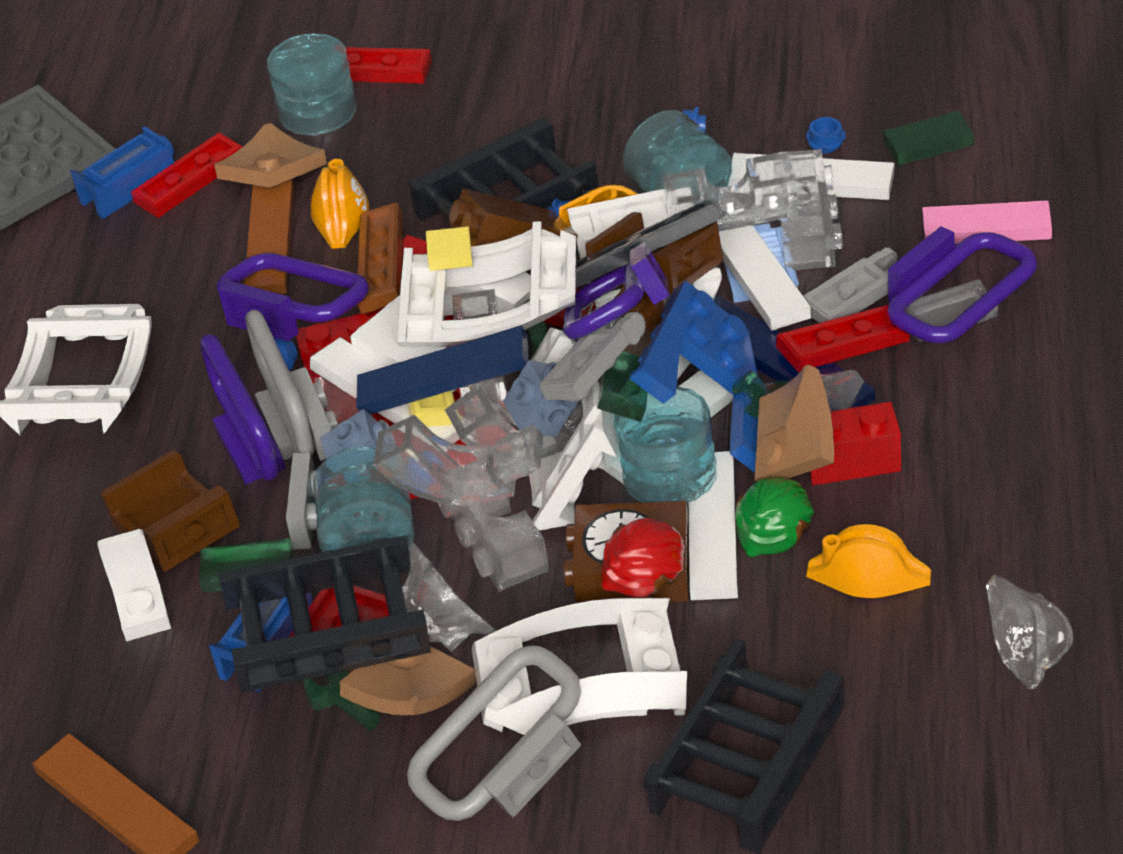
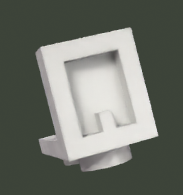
(134, 584)

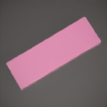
(1014, 220)

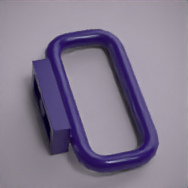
(932, 262)
(639, 276)
(277, 308)
(242, 425)

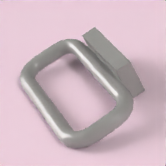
(281, 402)
(527, 764)

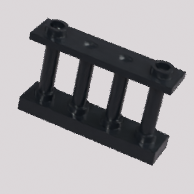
(501, 161)
(329, 650)
(775, 777)

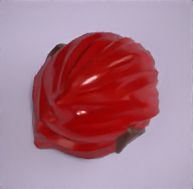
(642, 557)

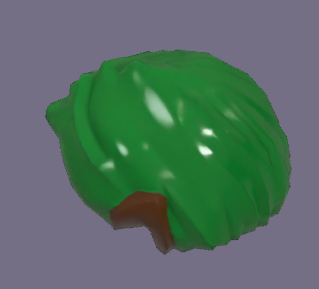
(772, 516)

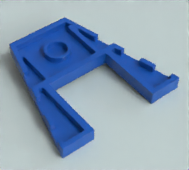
(714, 344)

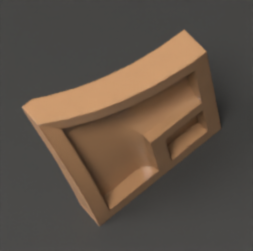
(270, 159)
(794, 428)
(409, 684)

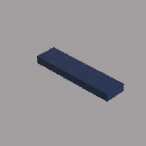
(442, 370)

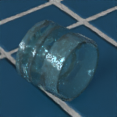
(312, 84)
(671, 145)
(669, 450)
(358, 502)

